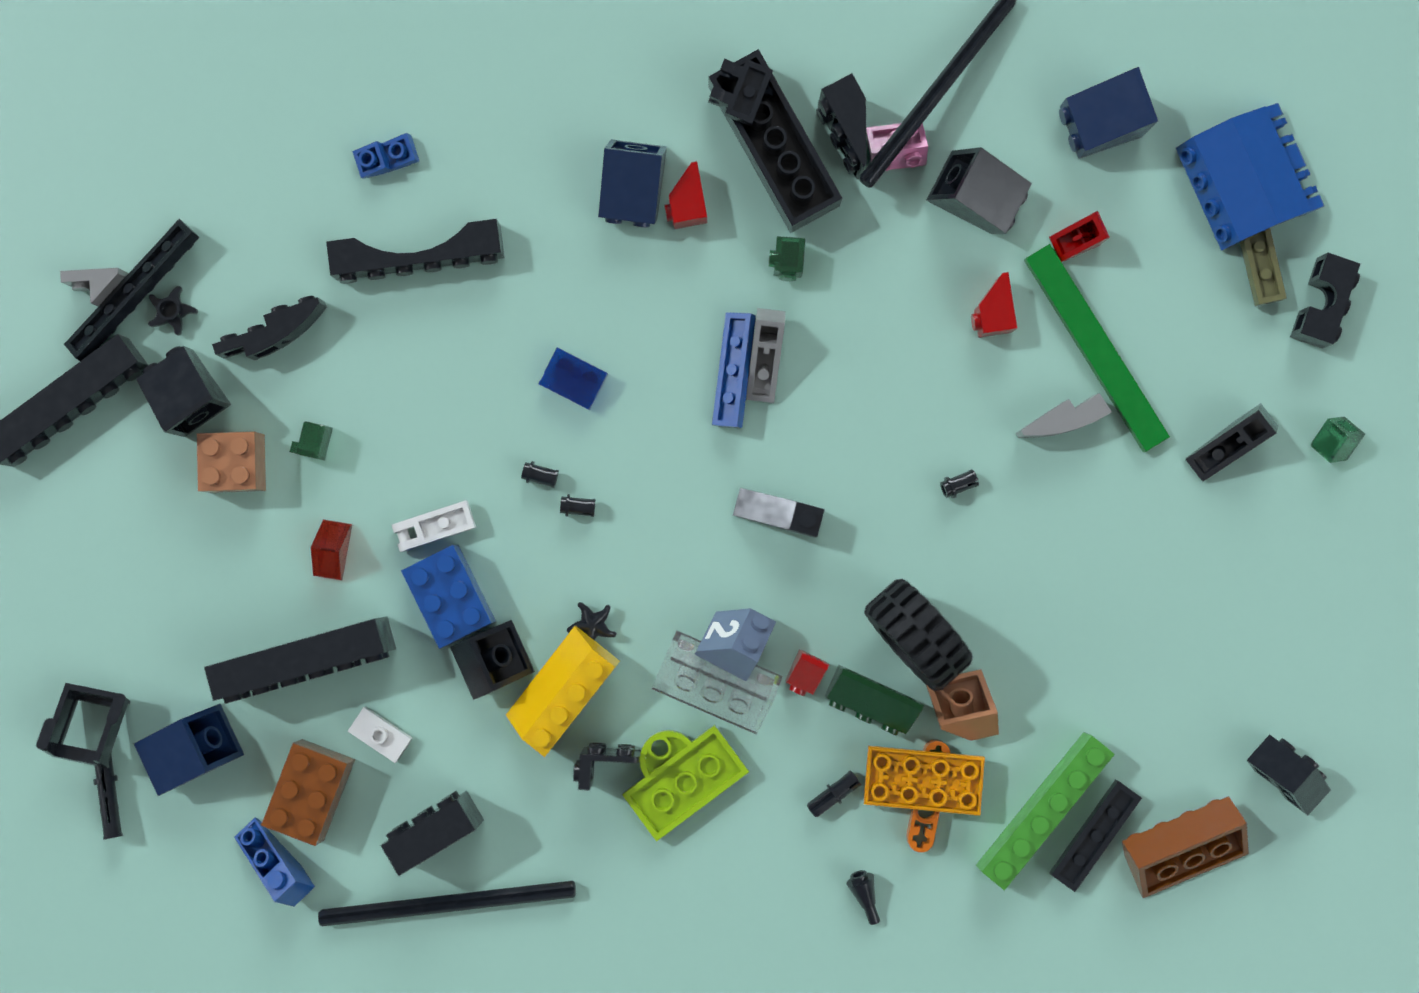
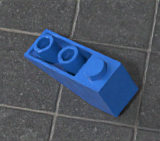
(274, 864)

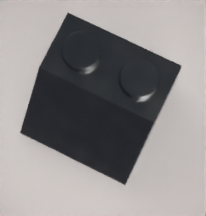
(492, 659)

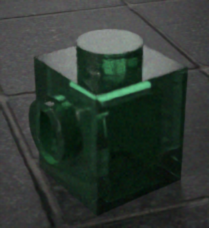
(788, 258)

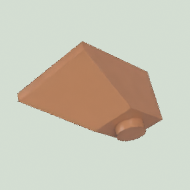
(966, 707)

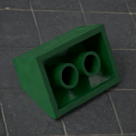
(872, 701)

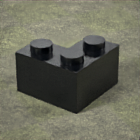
(1291, 774)

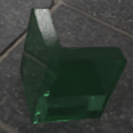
(1337, 439)
(313, 441)

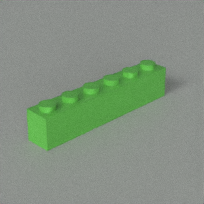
(1044, 810)

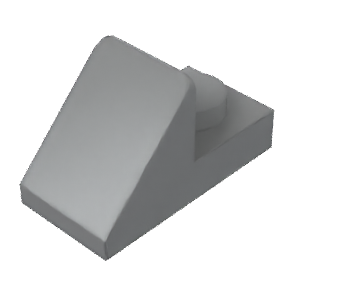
(97, 281)

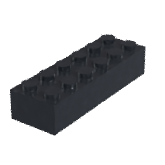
(782, 154)
(292, 661)

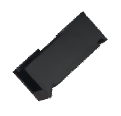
(55, 730)

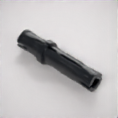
(108, 801)

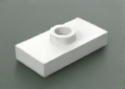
(380, 734)

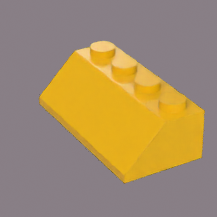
(561, 690)

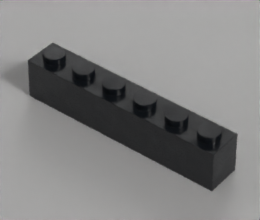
(68, 398)

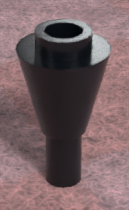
(863, 889)

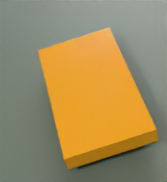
(924, 780)

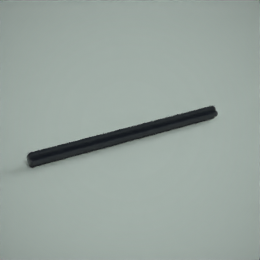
(935, 92)
(447, 903)

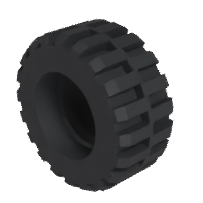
(918, 634)

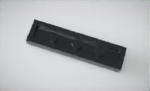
(1095, 835)

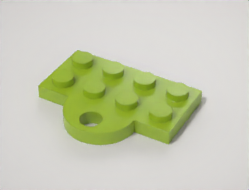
(682, 778)

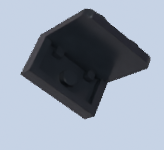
(584, 768)

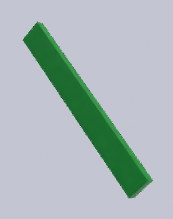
(1096, 348)

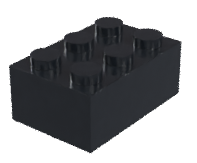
(431, 831)

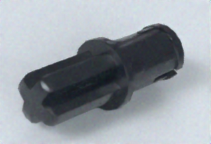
(833, 794)

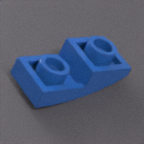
(386, 156)

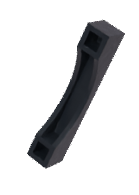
(473, 243)

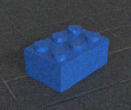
(448, 596)

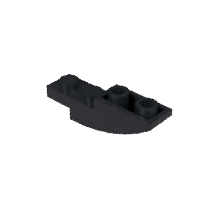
(281, 328)

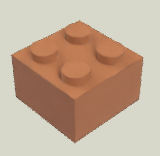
(231, 462)

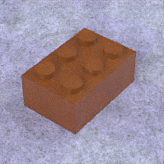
(308, 792)

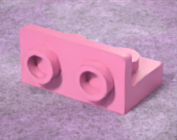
(912, 154)

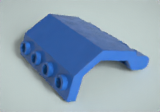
(1247, 175)

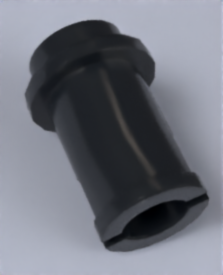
(539, 474)
(958, 484)
(577, 506)

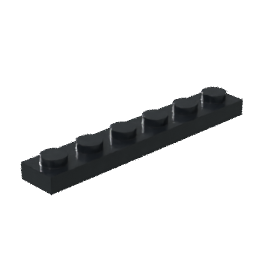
(131, 290)

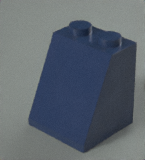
(1108, 114)
(631, 182)
(188, 749)

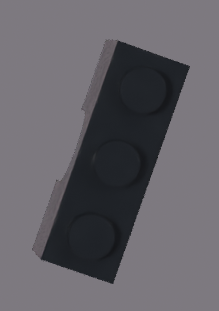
(1336, 280)

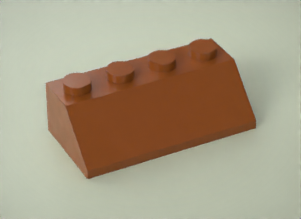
(1186, 846)

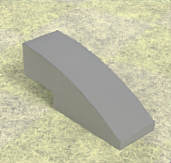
(1066, 418)

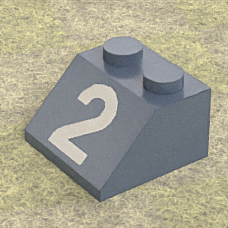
(736, 640)

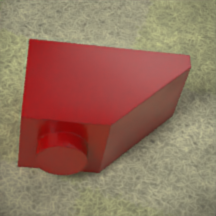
(687, 200)
(996, 310)
(806, 673)

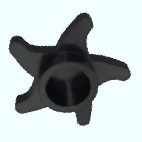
(171, 310)
(593, 623)

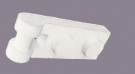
(434, 525)

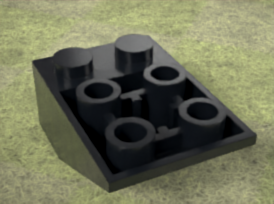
(844, 111)

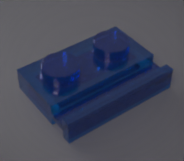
(573, 378)

